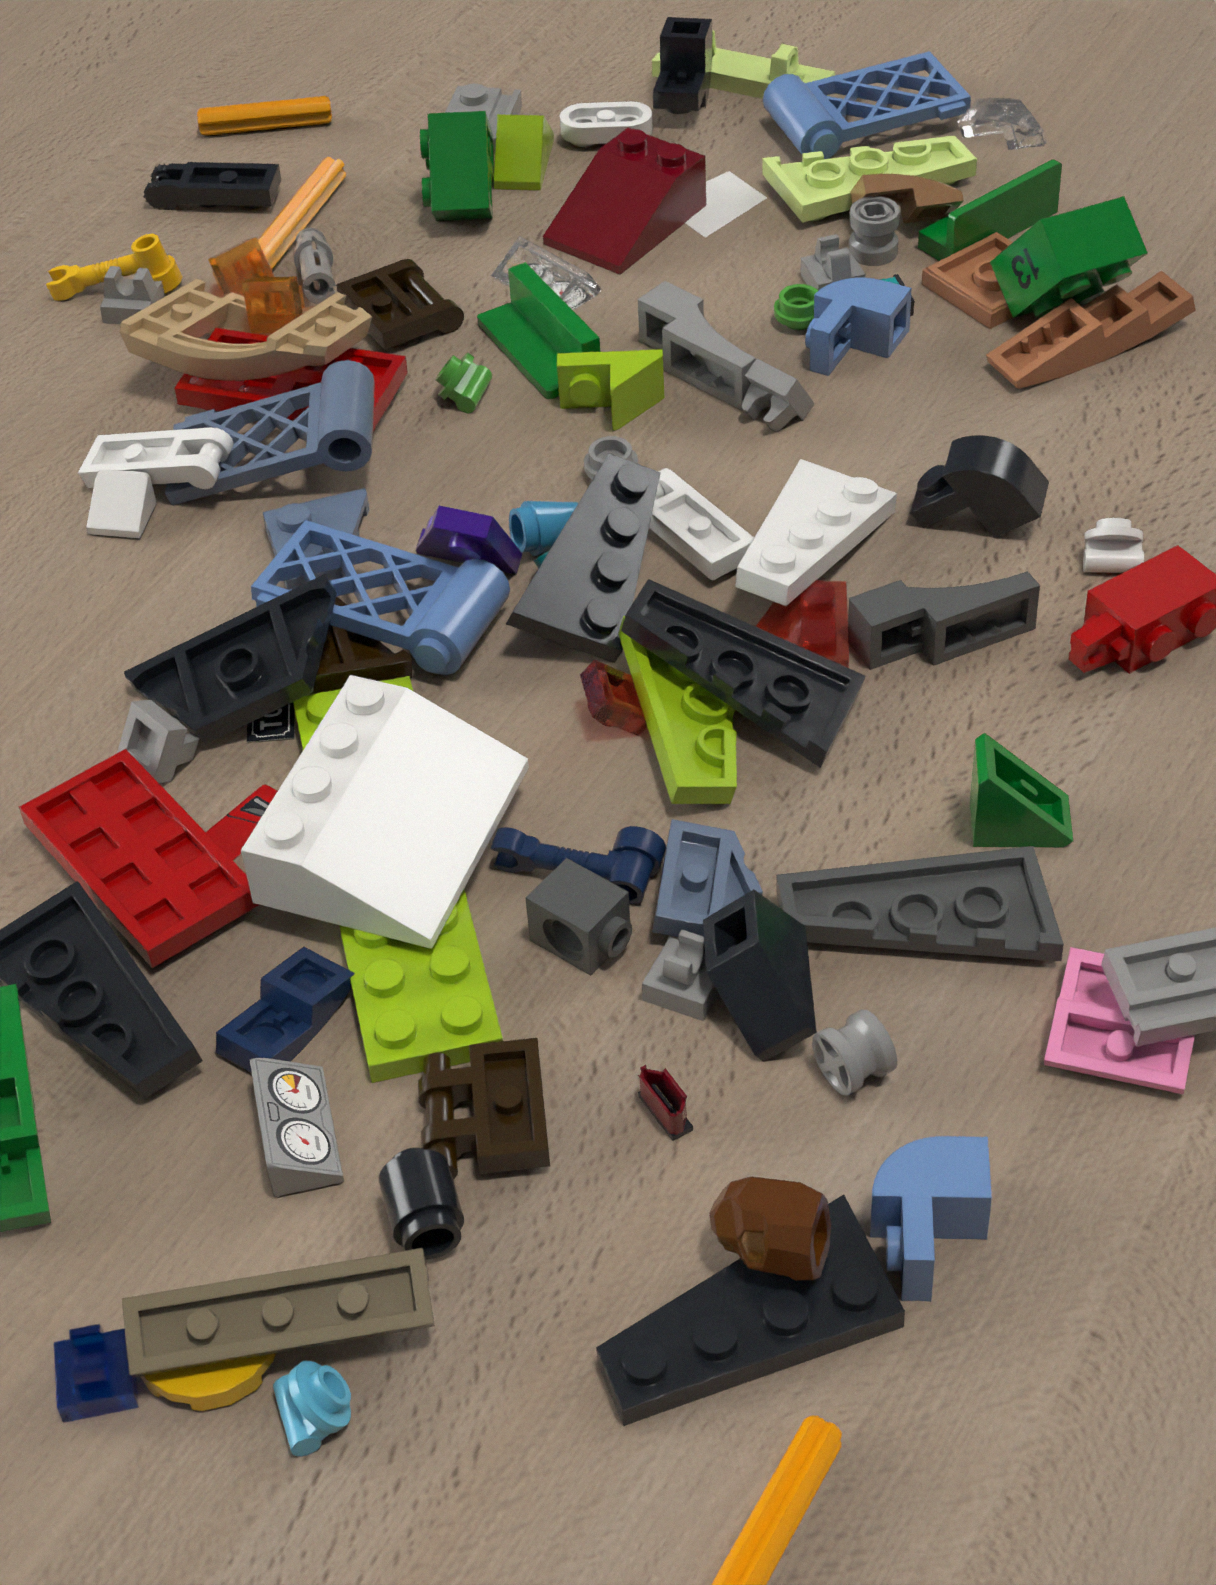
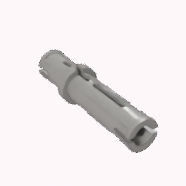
(314, 264)

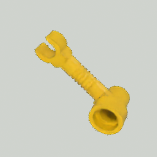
(147, 253)

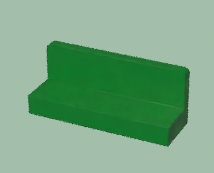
(1002, 210)
(536, 329)

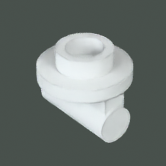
(1112, 546)

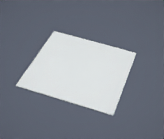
(726, 200)

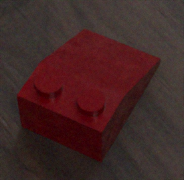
(629, 200)

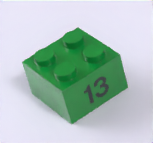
(1069, 258)

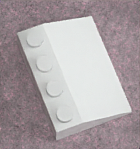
(382, 815)

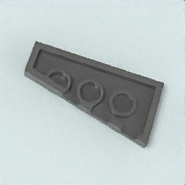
(934, 904)

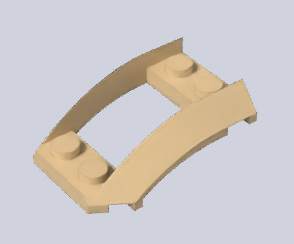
(172, 327)

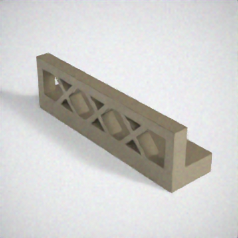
(277, 1312)

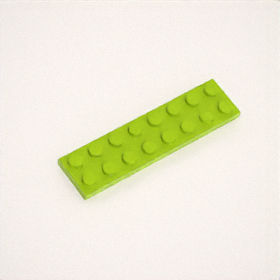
(408, 994)

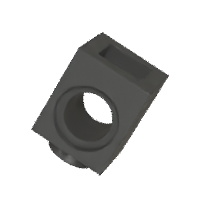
(579, 916)

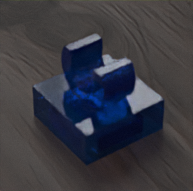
(93, 1374)

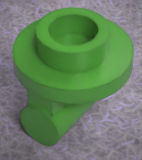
(463, 382)

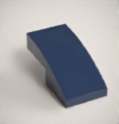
(291, 1010)

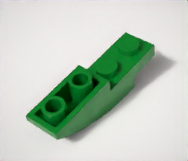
(21, 1165)

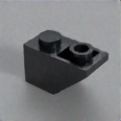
(761, 972)

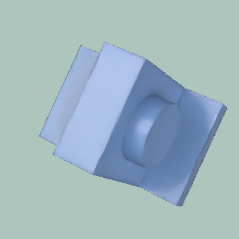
(857, 315)
(930, 1193)

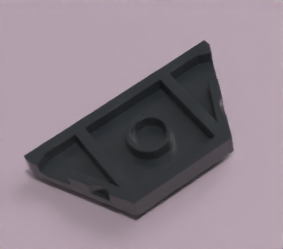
(243, 664)

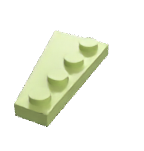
(823, 186)

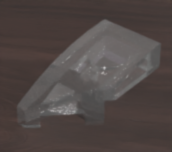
(1004, 116)

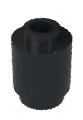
(422, 1202)

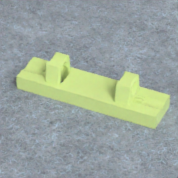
(750, 73)

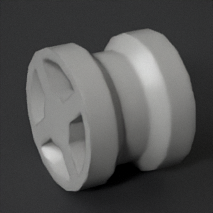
(854, 1052)

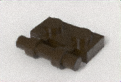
(507, 1102)

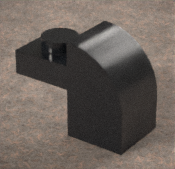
(684, 65)
(987, 477)

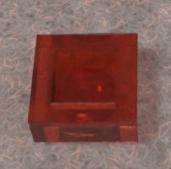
(613, 698)

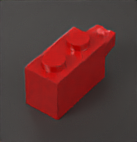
(1146, 613)

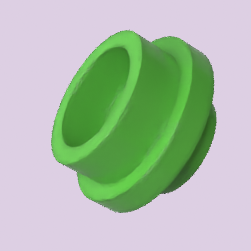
(795, 306)

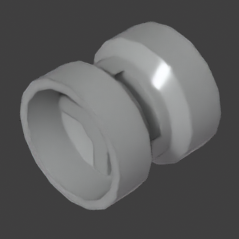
(874, 226)

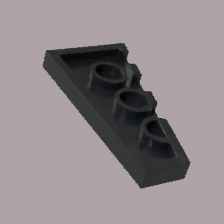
(760, 675)
(750, 1326)

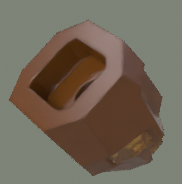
(774, 1226)

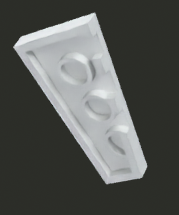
(810, 530)

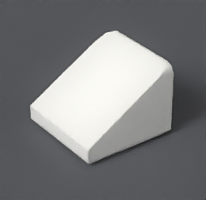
(120, 503)

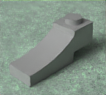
(690, 345)

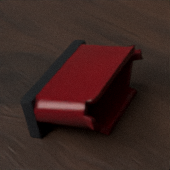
(665, 1101)

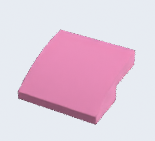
(1096, 1040)

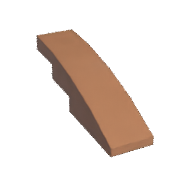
(1087, 335)

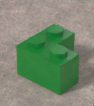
(460, 164)

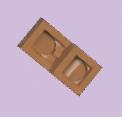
(917, 196)

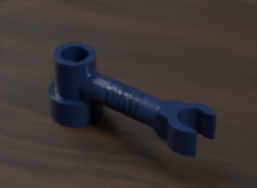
(629, 865)

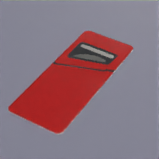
(239, 823)

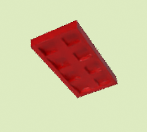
(210, 394)
(139, 857)

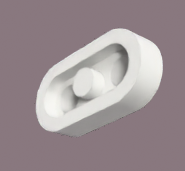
(601, 122)

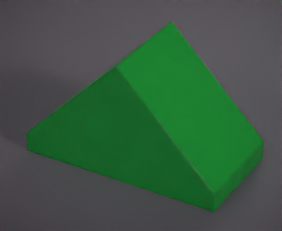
(1014, 802)

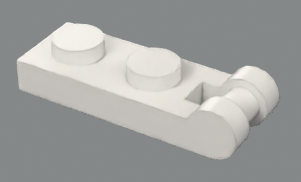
(164, 455)
(697, 527)

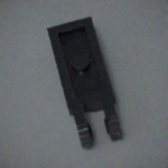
(213, 184)

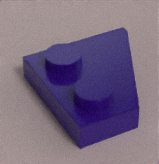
(468, 536)

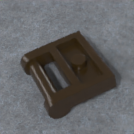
(393, 313)

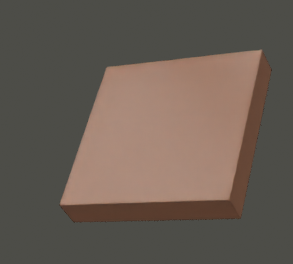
(970, 282)

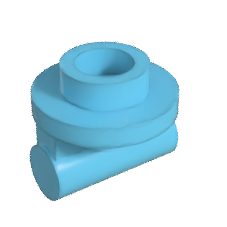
(312, 1405)

